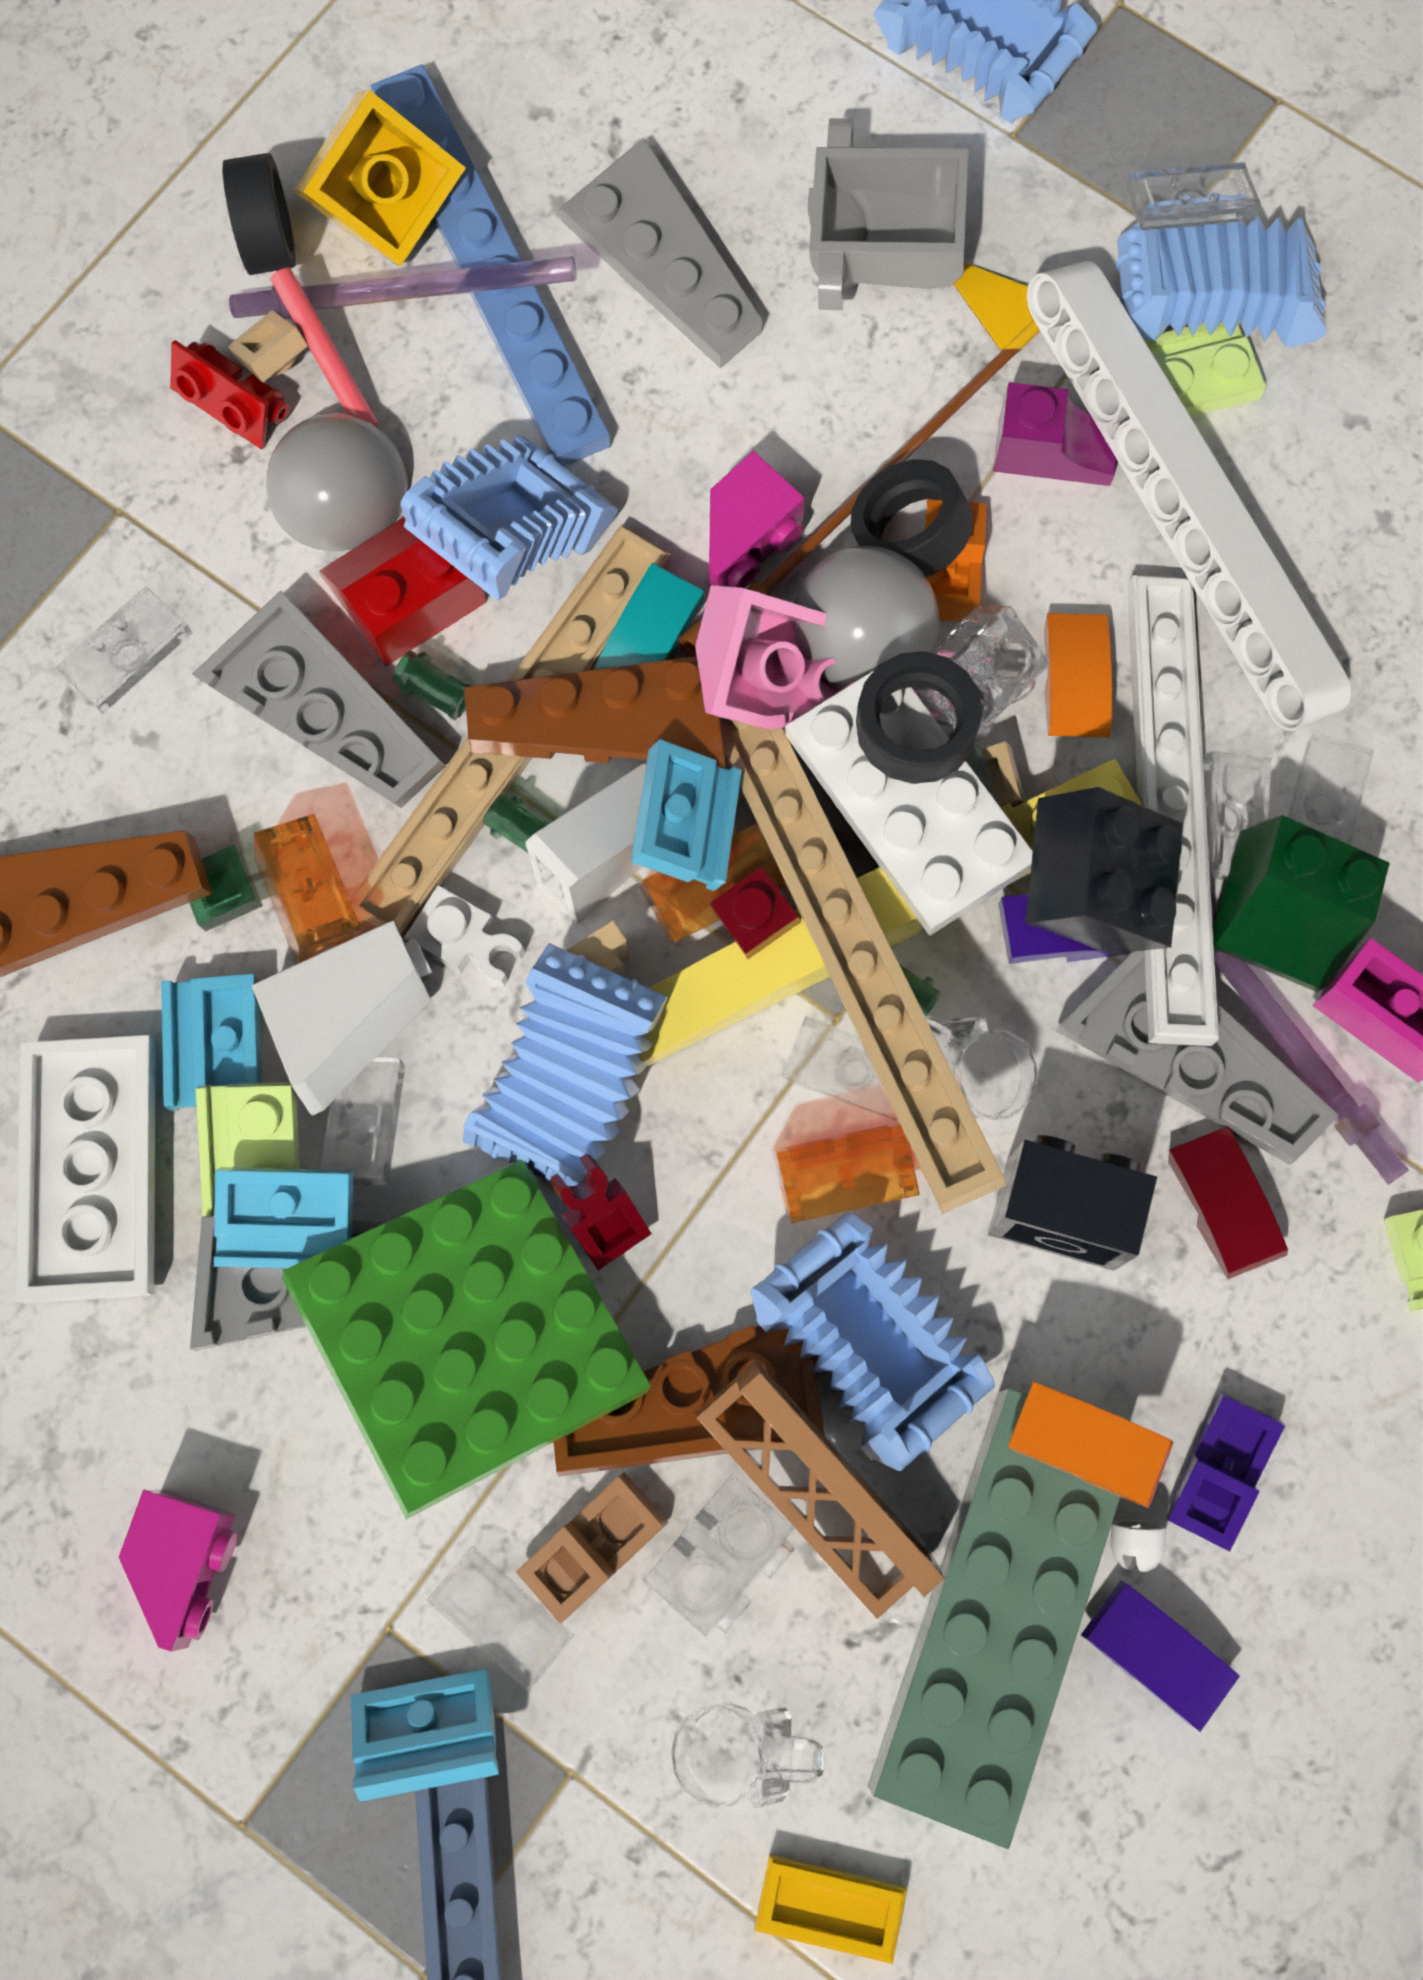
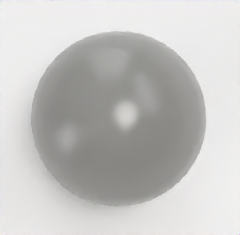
(335, 482)
(873, 610)

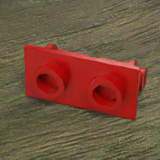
(210, 382)

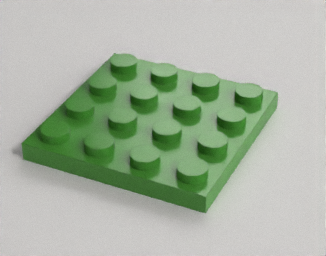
(464, 1336)

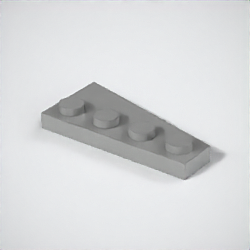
(658, 246)
(312, 694)
(1229, 1082)
(242, 1301)

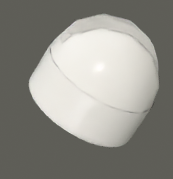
(1138, 1543)

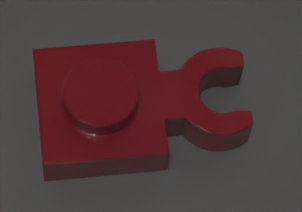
(600, 1214)

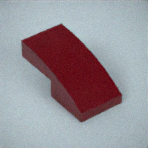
(1228, 1202)

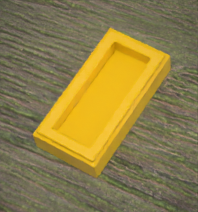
(830, 1908)

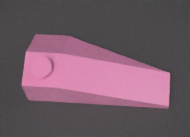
(753, 661)

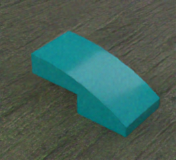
(652, 620)

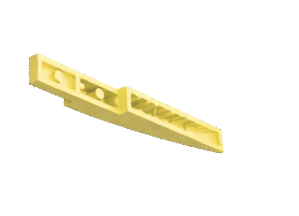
(732, 988)

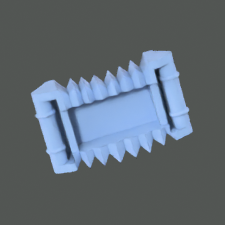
(1003, 44)
(1223, 277)
(505, 513)
(568, 1067)
(873, 1339)

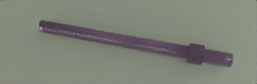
(411, 286)
(1354, 1122)

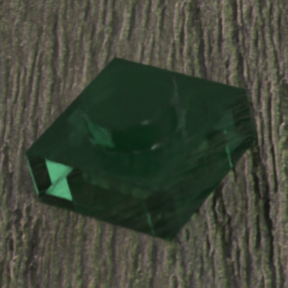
(230, 887)

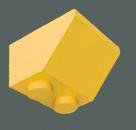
(379, 177)

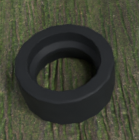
(258, 213)
(904, 485)
(930, 672)

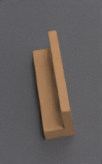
(841, 1484)

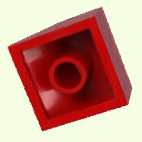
(400, 591)

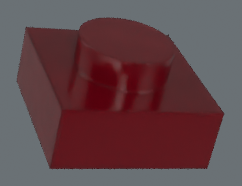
(754, 912)

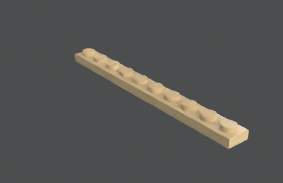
(863, 968)

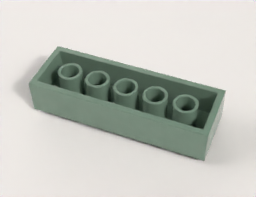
(994, 1639)

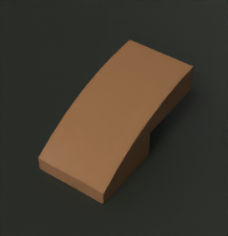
(592, 1547)

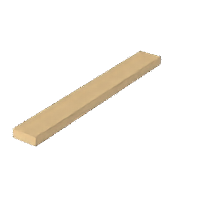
(459, 798)

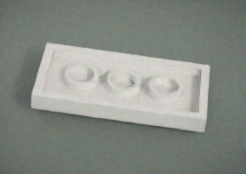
(936, 840)
(86, 1169)

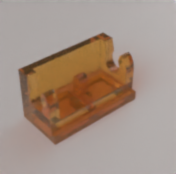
(304, 886)
(684, 906)
(845, 1172)

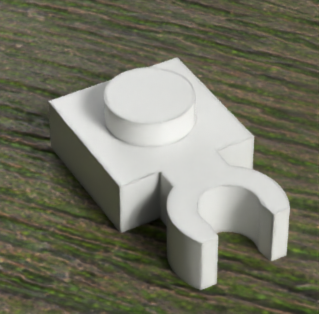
(457, 932)

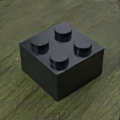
(1104, 871)
(1073, 1203)

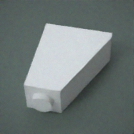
(590, 847)
(342, 1010)

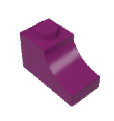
(1050, 438)

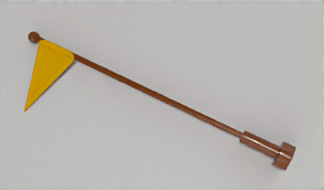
(1005, 315)

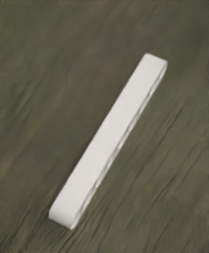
(1188, 496)

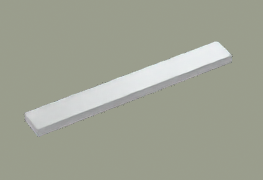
(1172, 783)

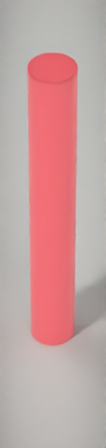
(321, 345)

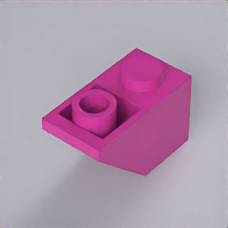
(750, 519)
(172, 1561)

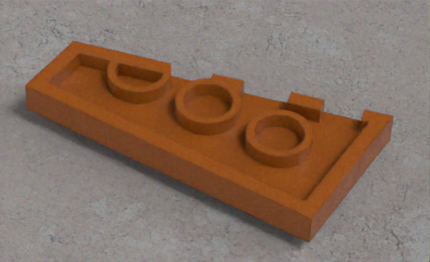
(595, 713)
(91, 890)
(664, 1420)

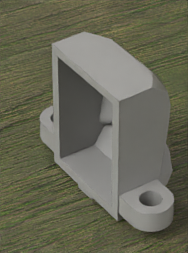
(885, 215)

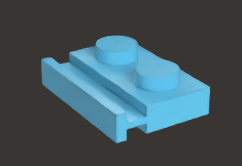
(686, 815)
(209, 1036)
(279, 1215)
(423, 1735)

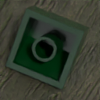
(1297, 901)

